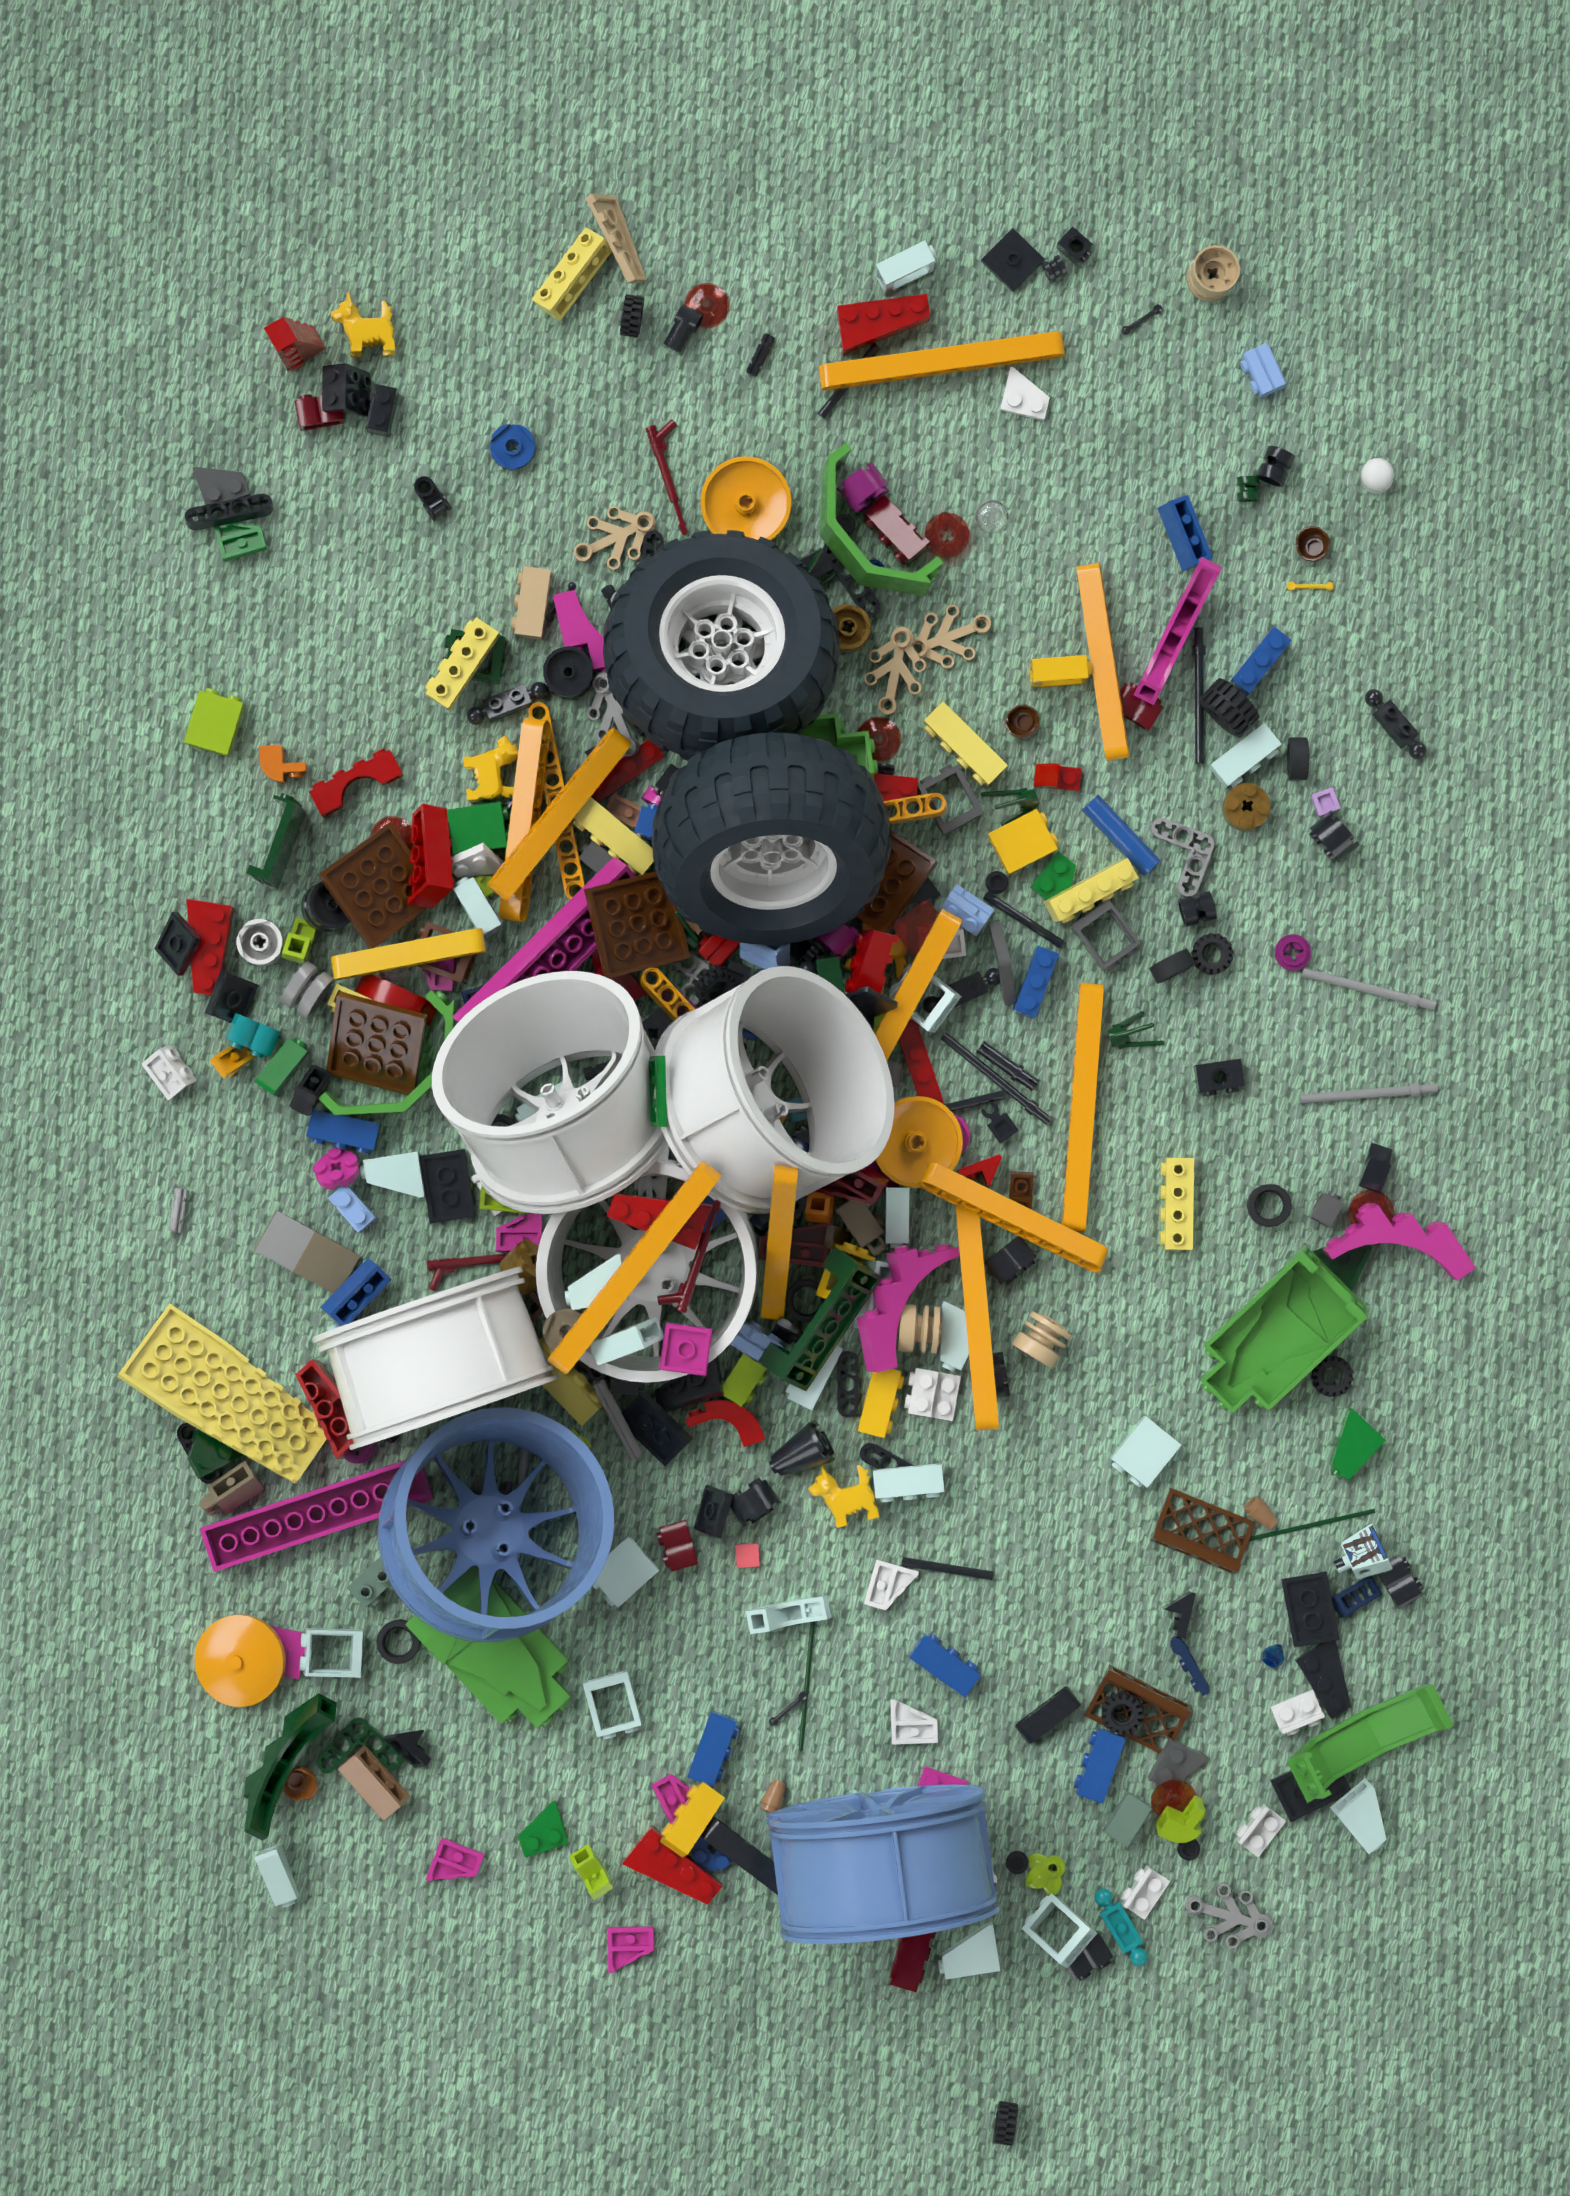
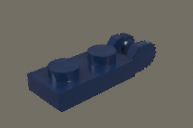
(1189, 1664)

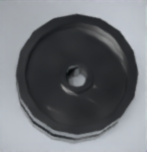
(568, 686)
(318, 913)

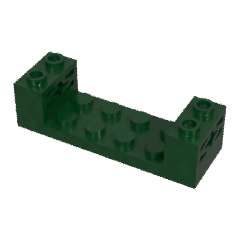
(828, 1325)

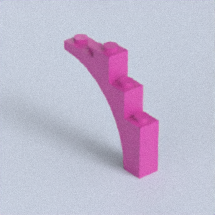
(577, 629)
(1177, 631)
(1405, 1230)
(880, 1325)

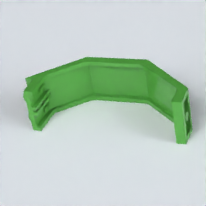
(847, 551)
(439, 1001)
(1366, 1737)

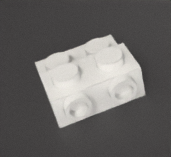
(932, 1394)

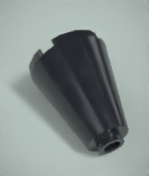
(803, 1451)

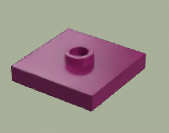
(686, 1349)
(292, 1645)

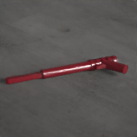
(658, 446)
(448, 1265)
(685, 1289)

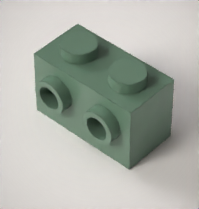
(370, 1584)
(1127, 1819)

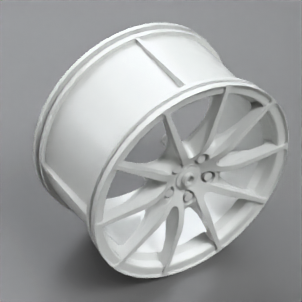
(728, 1111)
(580, 1139)
(661, 1279)
(435, 1357)

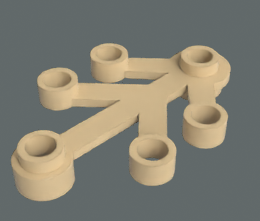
(617, 535)
(946, 638)
(896, 667)

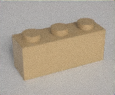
(531, 603)

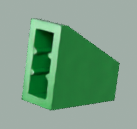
(282, 1066)
(1354, 1445)

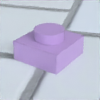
(1325, 801)

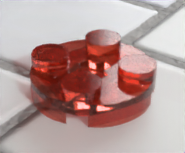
(947, 548)
(1369, 1196)

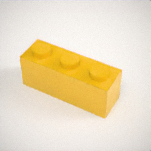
(880, 1402)
(691, 1819)

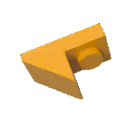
(231, 1060)

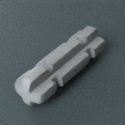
(178, 1210)

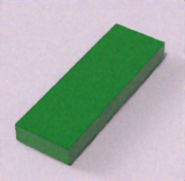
(657, 1074)

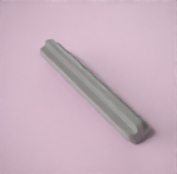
(617, 1419)

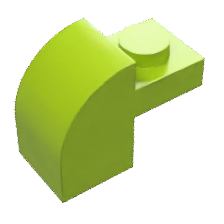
(299, 942)
(1181, 1826)
(591, 1871)

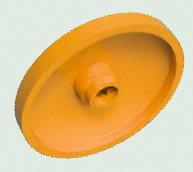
(746, 497)
(920, 1135)
(240, 1660)

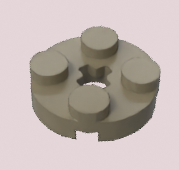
(555, 1321)

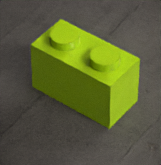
(743, 1379)

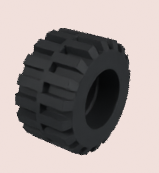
(1229, 707)

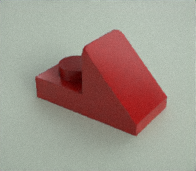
(1057, 777)
(987, 1167)

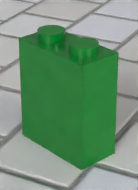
(478, 825)

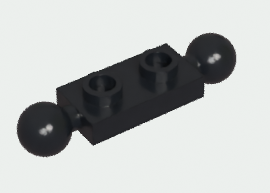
(507, 703)
(1395, 724)
(967, 987)

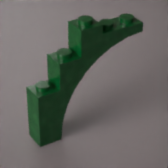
(280, 1757)

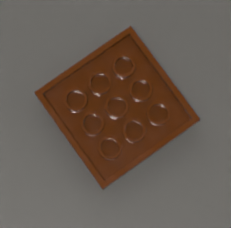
(903, 877)
(373, 885)
(635, 925)
(376, 1043)

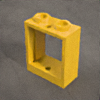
(1059, 671)

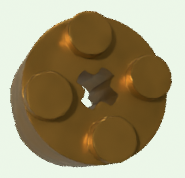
(860, 631)
(1247, 794)
(523, 1255)

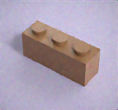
(374, 1783)

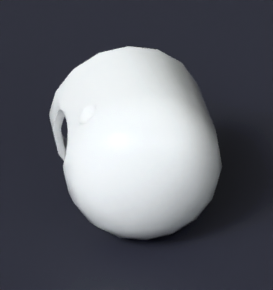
(1377, 475)

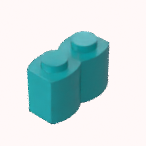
(252, 1035)

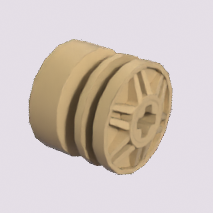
(1222, 264)
(919, 1329)
(1042, 1339)

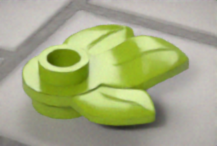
(1042, 1875)

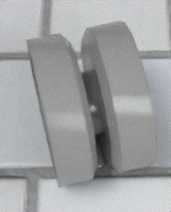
(306, 990)

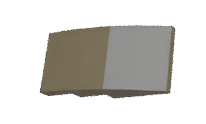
(306, 1252)

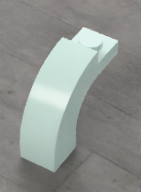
(788, 1613)

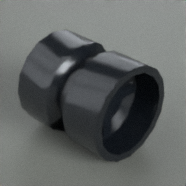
(1275, 467)
(1197, 909)

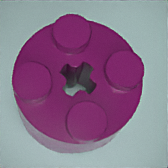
(862, 488)
(838, 941)

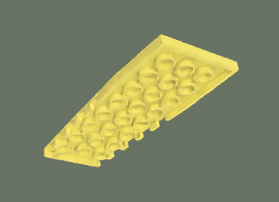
(223, 1394)

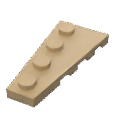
(614, 227)

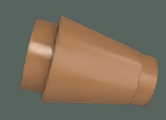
(1260, 1512)
(773, 1796)

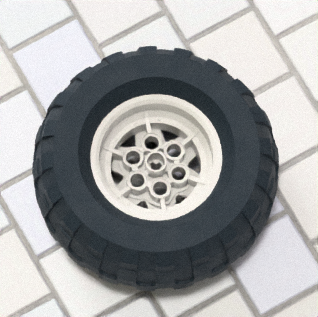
(738, 582)
(771, 838)

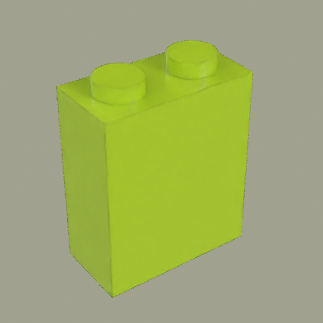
(215, 722)

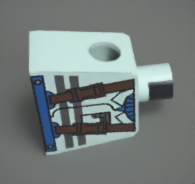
(1363, 1554)

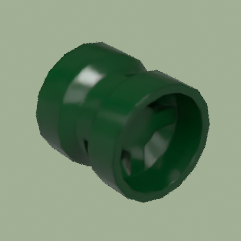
(1248, 489)

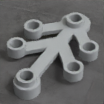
(613, 711)
(1232, 1916)

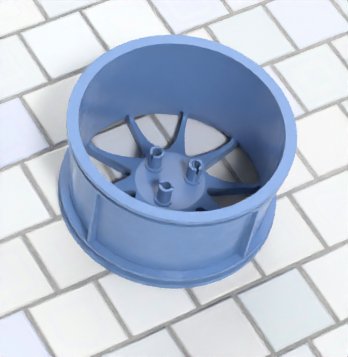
(490, 1527)
(882, 1864)

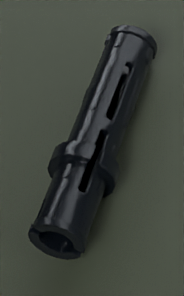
(1008, 1066)

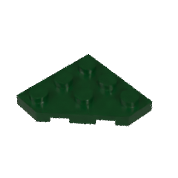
(1347, 1265)
(209, 1454)

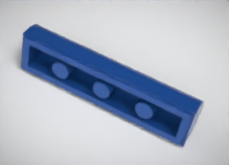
(1121, 835)

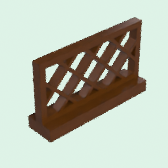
(1197, 1550)
(1152, 1697)

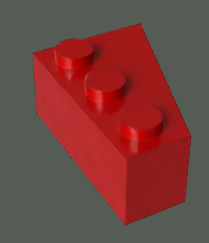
(870, 960)

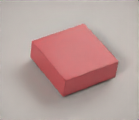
(747, 1555)

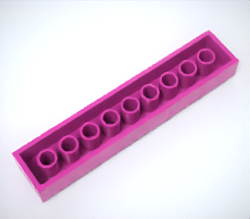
(557, 946)
(305, 1516)

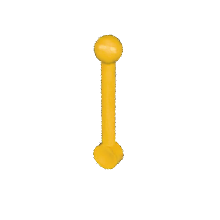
(1291, 586)

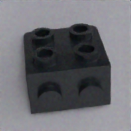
(345, 389)
(871, 1003)

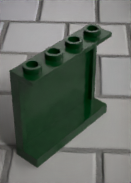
(282, 843)

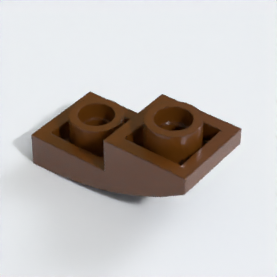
(1021, 1188)

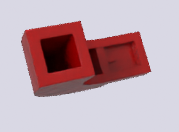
(391, 994)
(740, 1417)

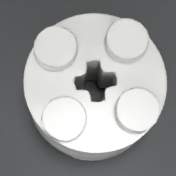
(250, 935)

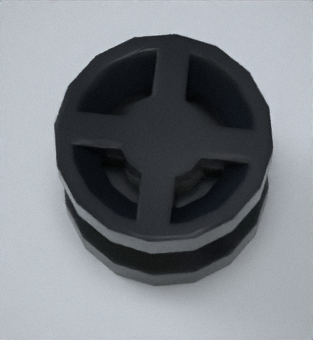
(1054, 269)

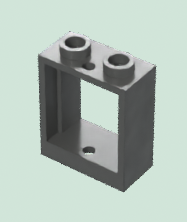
(977, 811)
(1113, 962)

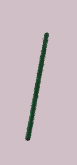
(1309, 1525)
(806, 1686)

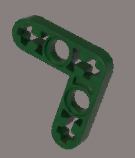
(362, 1739)

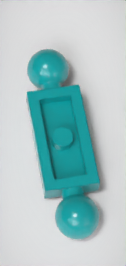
(1121, 1927)

